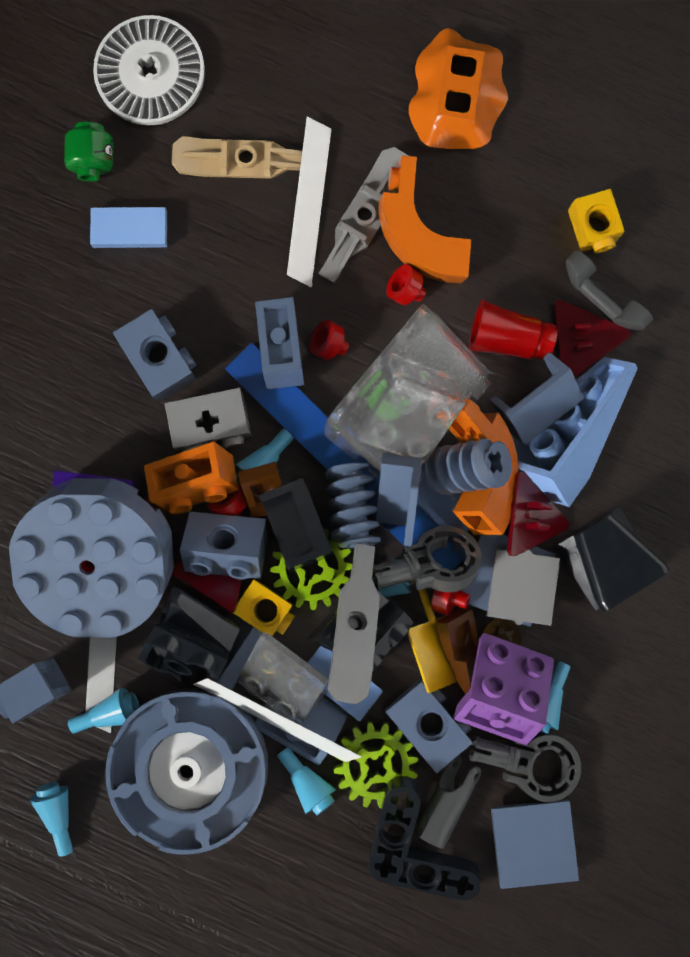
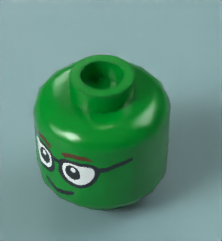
(88, 151)

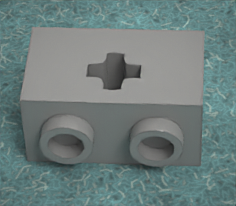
(188, 414)

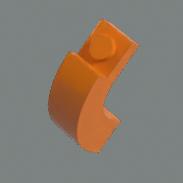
(411, 241)
(489, 509)

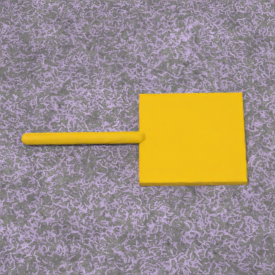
(429, 650)

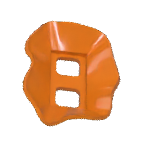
(488, 94)

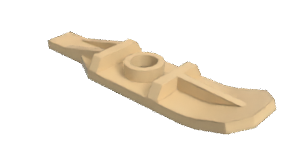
(221, 158)

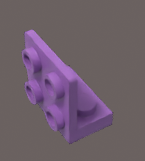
(507, 690)

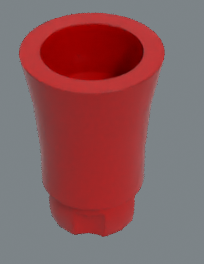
(511, 333)

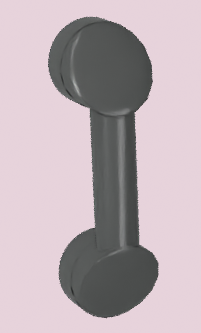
(632, 316)

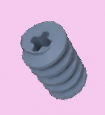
(468, 467)
(350, 505)

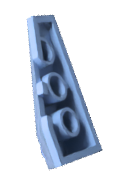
(568, 450)

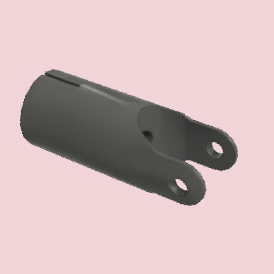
(446, 805)

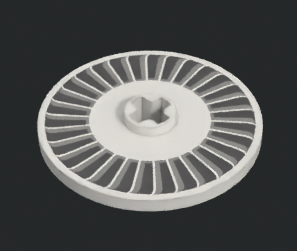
(143, 43)

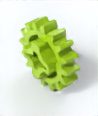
(328, 574)
(388, 746)

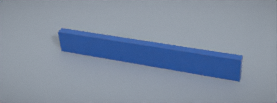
(307, 425)

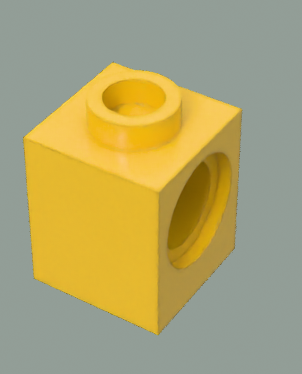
(600, 206)
(248, 604)

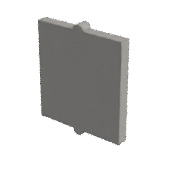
(523, 587)

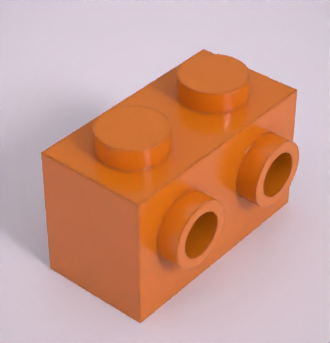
(191, 478)

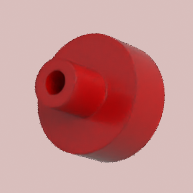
(406, 285)
(328, 340)
(232, 505)
(445, 601)

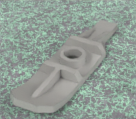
(351, 232)
(352, 648)

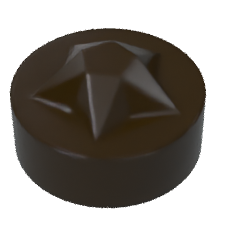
(503, 629)

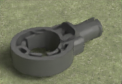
(423, 571)
(508, 757)

